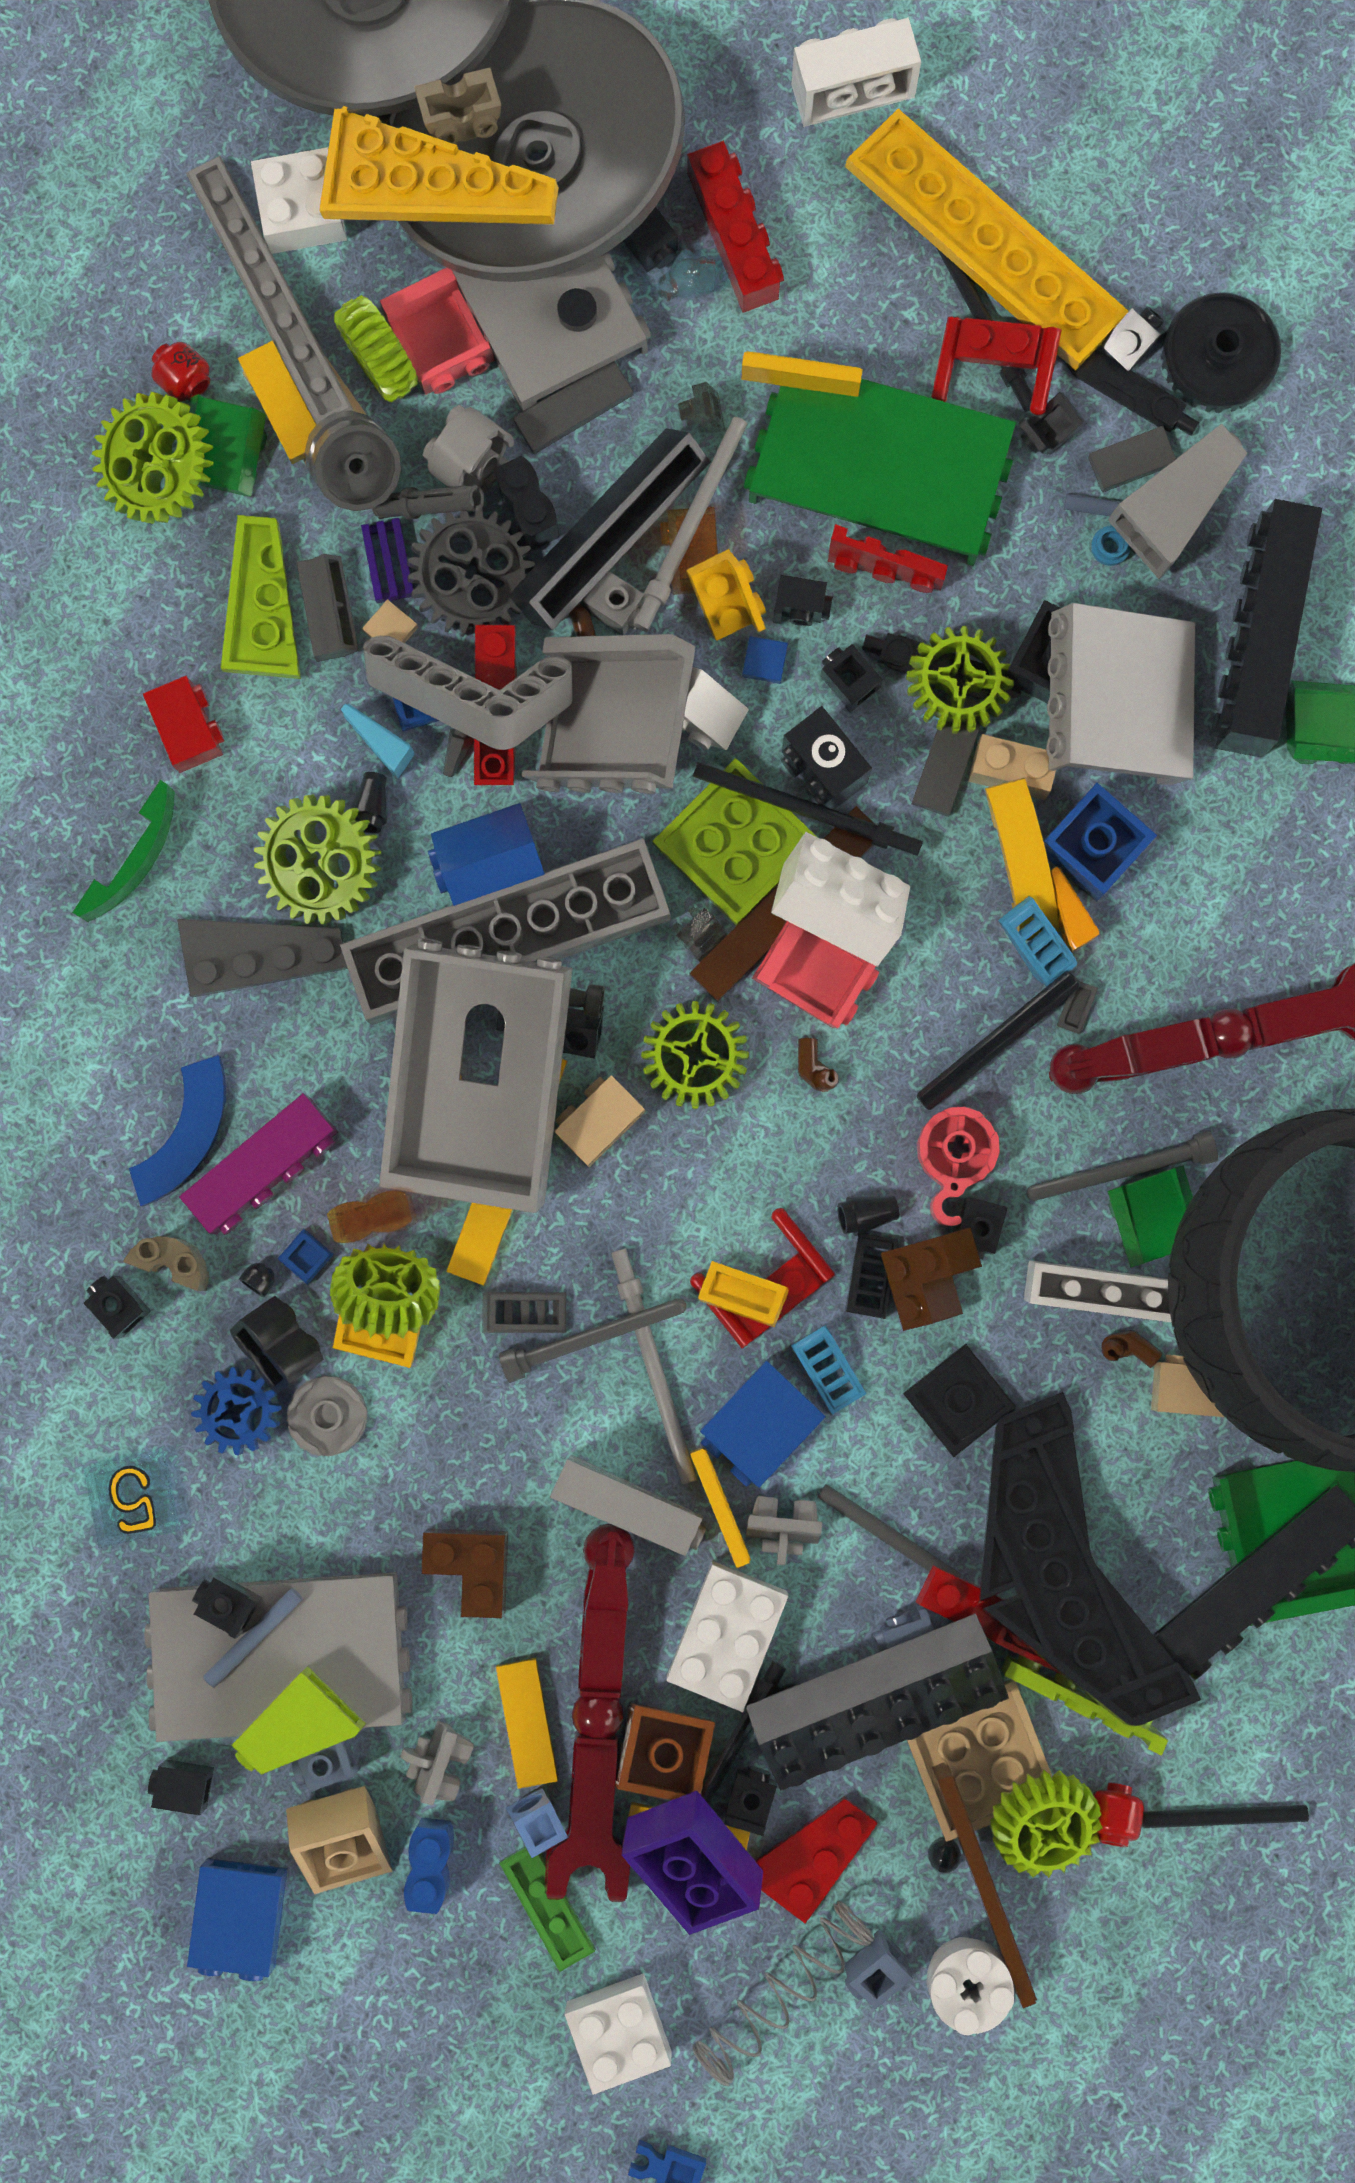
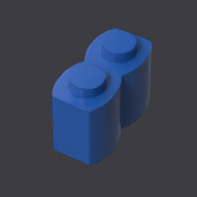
(428, 1857)

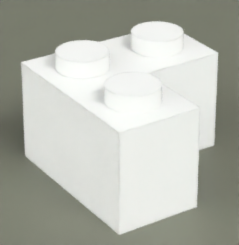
(711, 712)

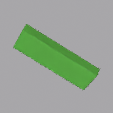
(553, 1919)

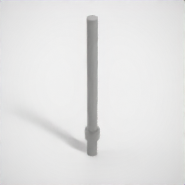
(658, 589)
(630, 1291)

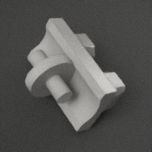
(801, 1528)
(431, 1759)

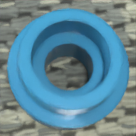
(1101, 555)

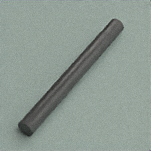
(882, 1530)

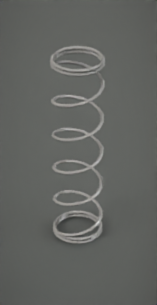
(725, 2077)

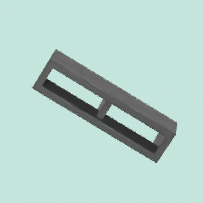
(327, 607)

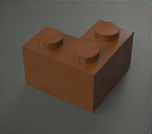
(923, 1277)
(479, 1559)

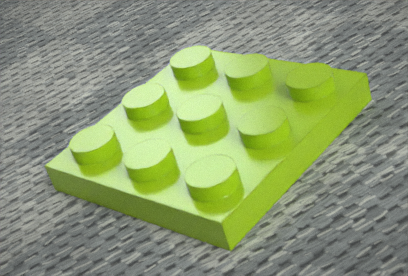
(731, 845)

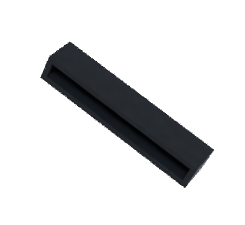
(609, 528)
(1260, 1581)

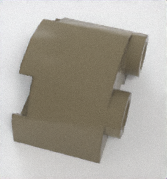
(461, 109)
(177, 1254)

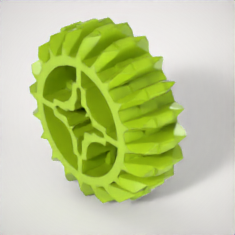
(376, 348)
(944, 679)
(705, 1022)
(384, 1300)
(1043, 1812)

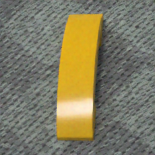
(1022, 848)

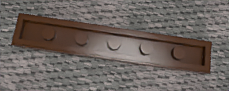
(760, 928)
(984, 1884)

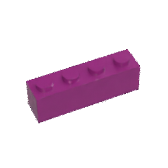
(259, 1165)

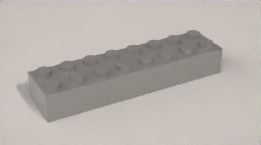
(538, 918)

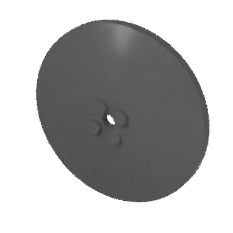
(358, 49)
(613, 129)

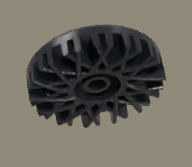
(1216, 376)

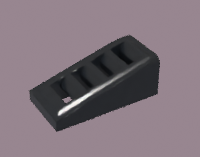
(862, 1308)

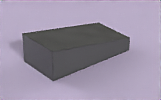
(1077, 1008)

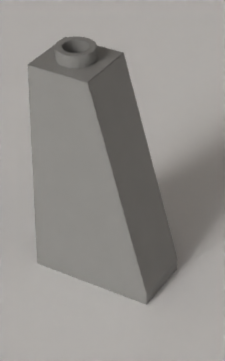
(1173, 503)
(628, 1506)

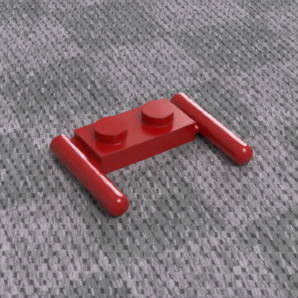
(999, 345)
(800, 1275)

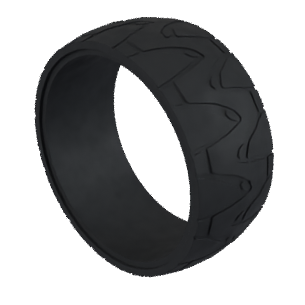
(1206, 1294)

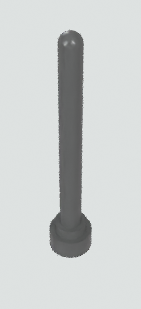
(1199, 1149)
(518, 1362)

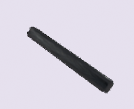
(998, 1040)

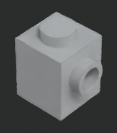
(614, 603)

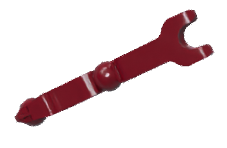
(1224, 1034)
(597, 1719)

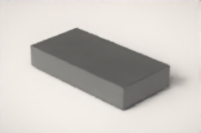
(1131, 459)

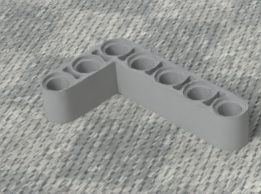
(465, 703)

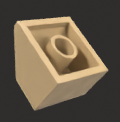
(337, 1840)

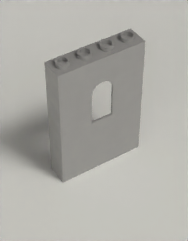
(463, 1134)

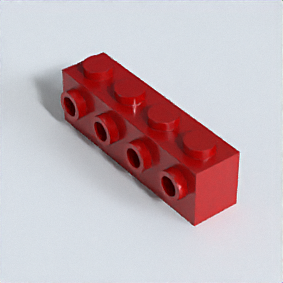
(733, 226)

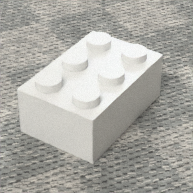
(855, 71)
(841, 899)
(727, 1636)

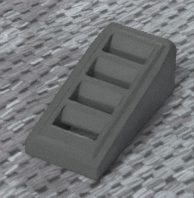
(489, 1312)

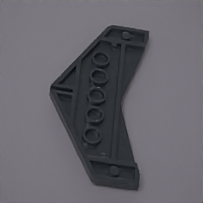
(1063, 1600)

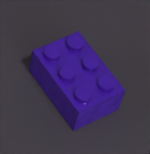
(692, 1863)

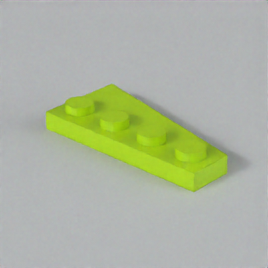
(259, 613)
(1029, 1674)

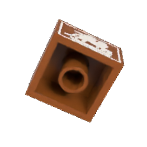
(663, 1752)

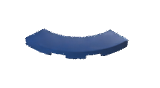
(192, 1136)

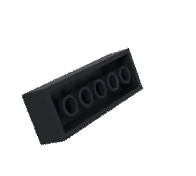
(1267, 628)
(877, 1702)

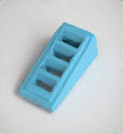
(387, 746)

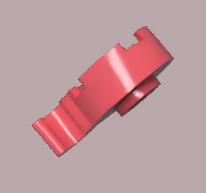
(949, 1172)

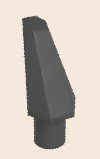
(456, 750)

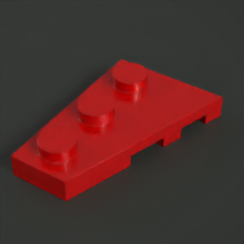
(885, 567)
(813, 1858)

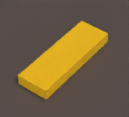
(801, 373)
(279, 398)
(720, 1507)
(527, 1723)

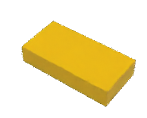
(743, 1294)

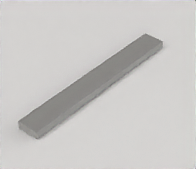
(268, 290)

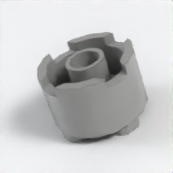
(467, 449)

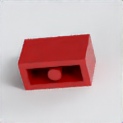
(184, 723)

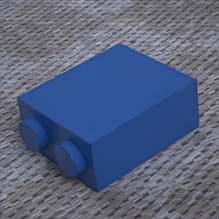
(484, 855)
(760, 1425)
(237, 1919)

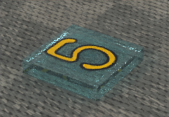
(131, 1499)

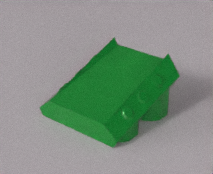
(236, 441)
(1321, 722)
(1150, 1213)

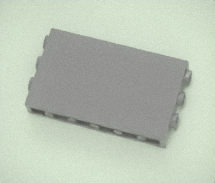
(340, 1630)

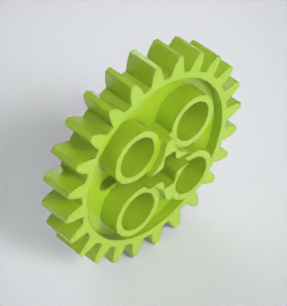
(181, 468)
(343, 836)

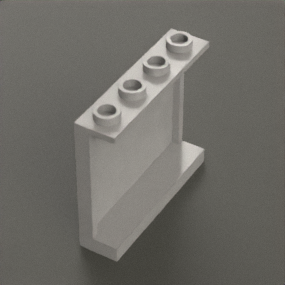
(531, 342)
(1121, 693)
(622, 714)

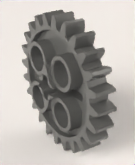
(485, 539)

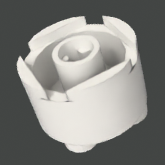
(957, 2006)

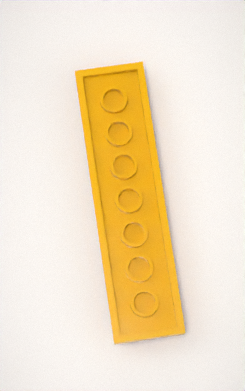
(985, 236)

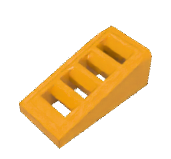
(1074, 920)

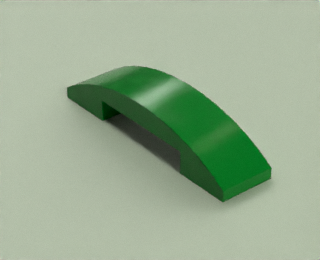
(157, 810)

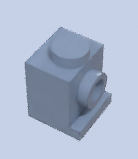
(903, 1628)
(340, 1767)
(877, 1971)

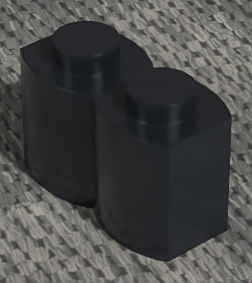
(531, 507)
(276, 1344)

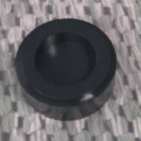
(577, 310)

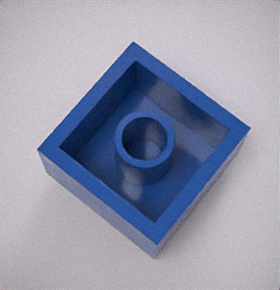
(1097, 842)

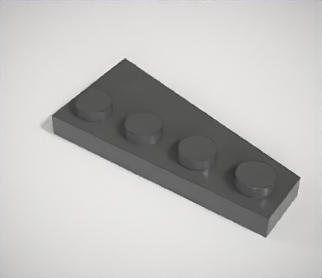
(247, 955)

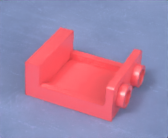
(437, 331)
(815, 975)

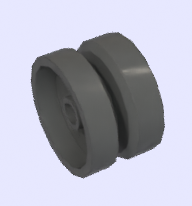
(369, 477)

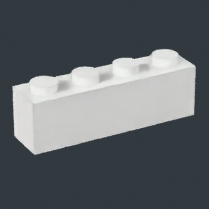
(1097, 1291)

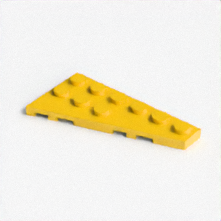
(417, 177)

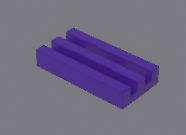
(381, 528)

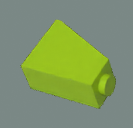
(297, 1724)

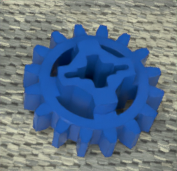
(227, 1393)

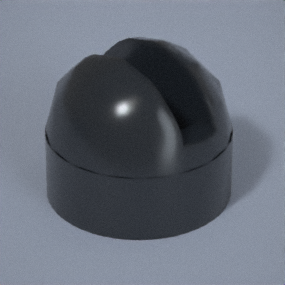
(258, 1278)
(936, 1853)

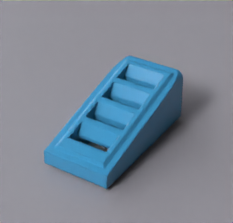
(1051, 961)
(810, 1341)

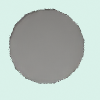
(336, 1406)

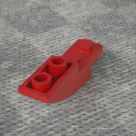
(496, 667)
(959, 1598)

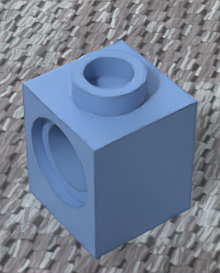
(536, 1822)

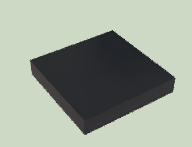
(959, 1400)

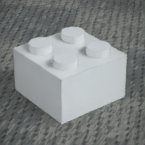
(290, 201)
(618, 2033)

